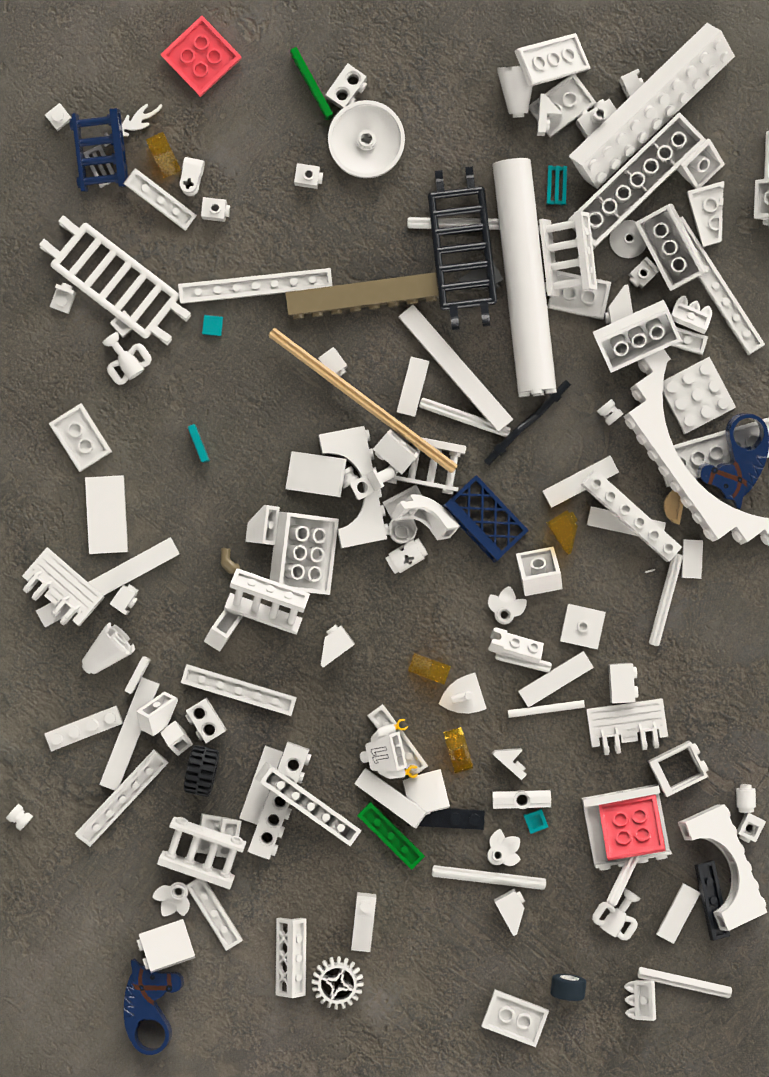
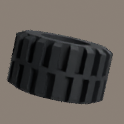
(201, 771)

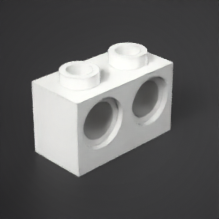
(341, 85)
(210, 718)

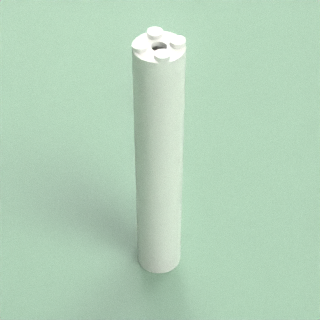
(524, 277)

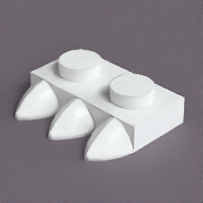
(691, 315)
(642, 999)

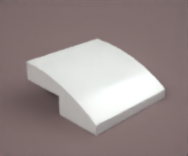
(427, 791)
(220, 824)

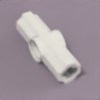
(508, 799)

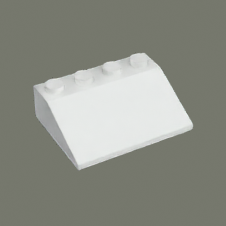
(304, 552)

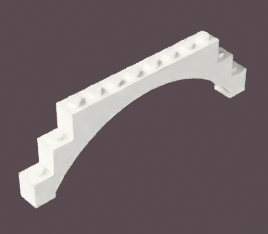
(651, 431)

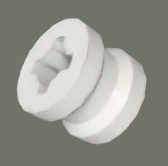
(349, 477)

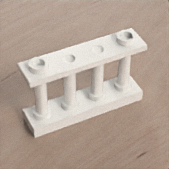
(585, 251)
(454, 450)
(269, 590)
(189, 866)

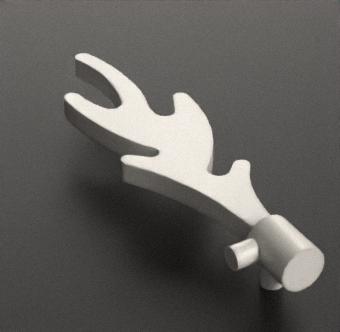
(136, 122)

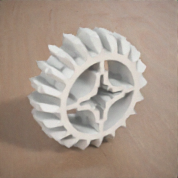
(330, 978)

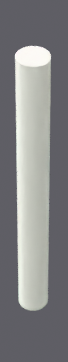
(546, 708)

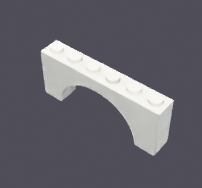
(369, 523)
(744, 898)

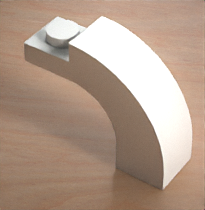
(428, 512)

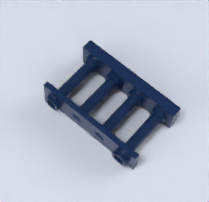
(115, 138)

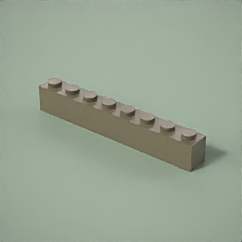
(362, 295)

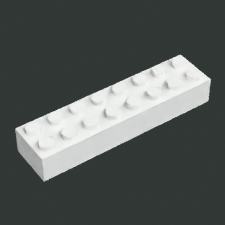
(640, 177)

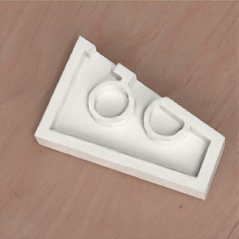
(707, 212)

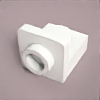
(63, 298)

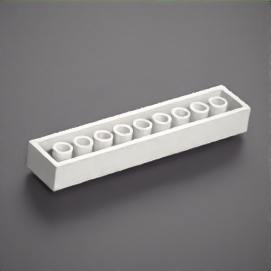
(652, 105)

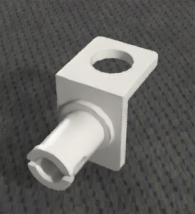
(373, 481)

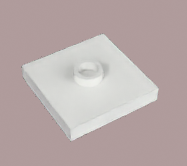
(582, 626)

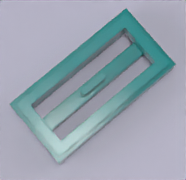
(557, 169)
(198, 443)

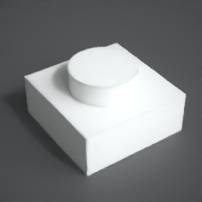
(58, 117)
(121, 327)

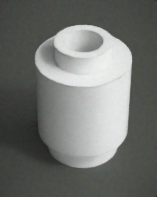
(745, 798)

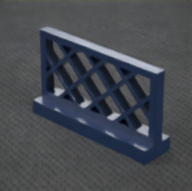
(474, 531)

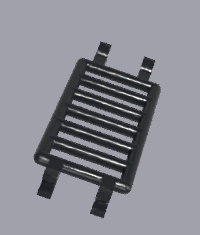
(485, 245)

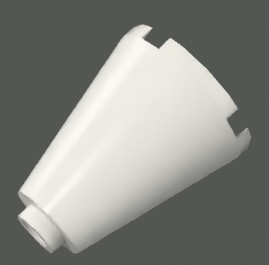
(515, 90)
(107, 649)

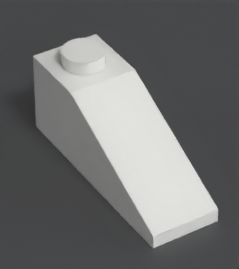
(363, 922)

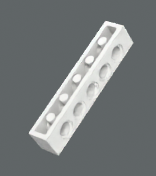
(631, 516)
(307, 804)
(258, 845)

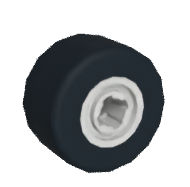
(568, 987)

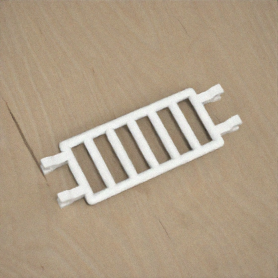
(101, 298)

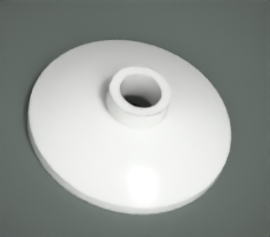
(626, 248)

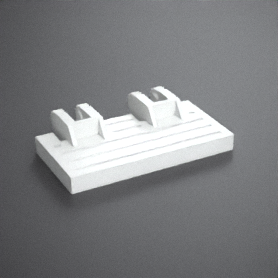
(64, 586)
(626, 721)

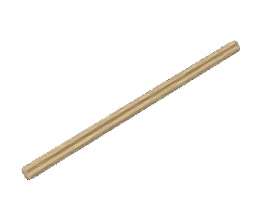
(362, 400)

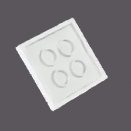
(697, 395)

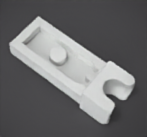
(515, 645)

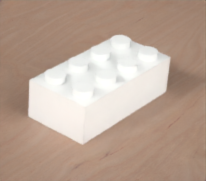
(671, 247)
(637, 336)

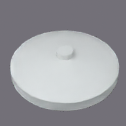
(366, 139)

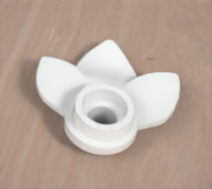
(506, 602)
(505, 847)
(171, 901)

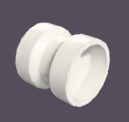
(606, 409)
(17, 815)

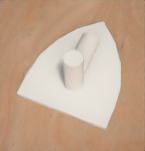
(463, 695)

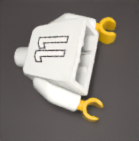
(387, 753)

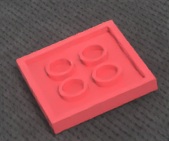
(201, 56)
(632, 827)

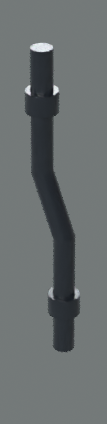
(500, 448)

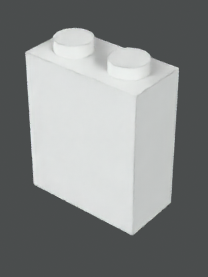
(166, 946)

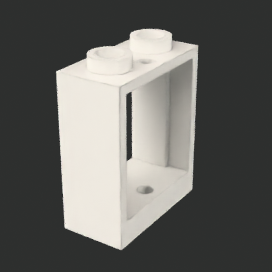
(701, 767)

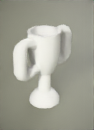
(128, 363)
(617, 917)

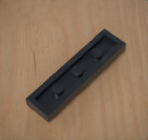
(454, 818)
(710, 896)

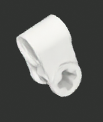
(191, 172)

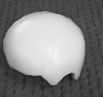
(402, 530)

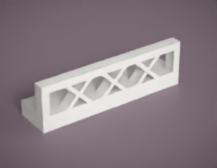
(294, 957)

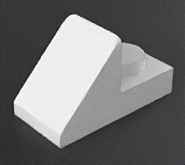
(546, 109)
(507, 756)

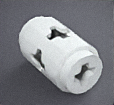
(398, 560)

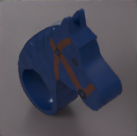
(745, 464)
(141, 1004)

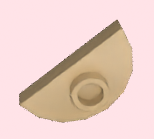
(673, 507)

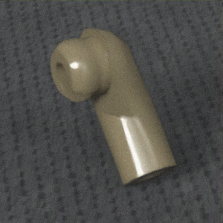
(226, 562)

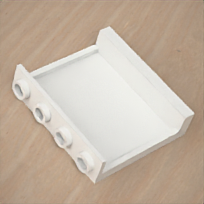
(595, 830)

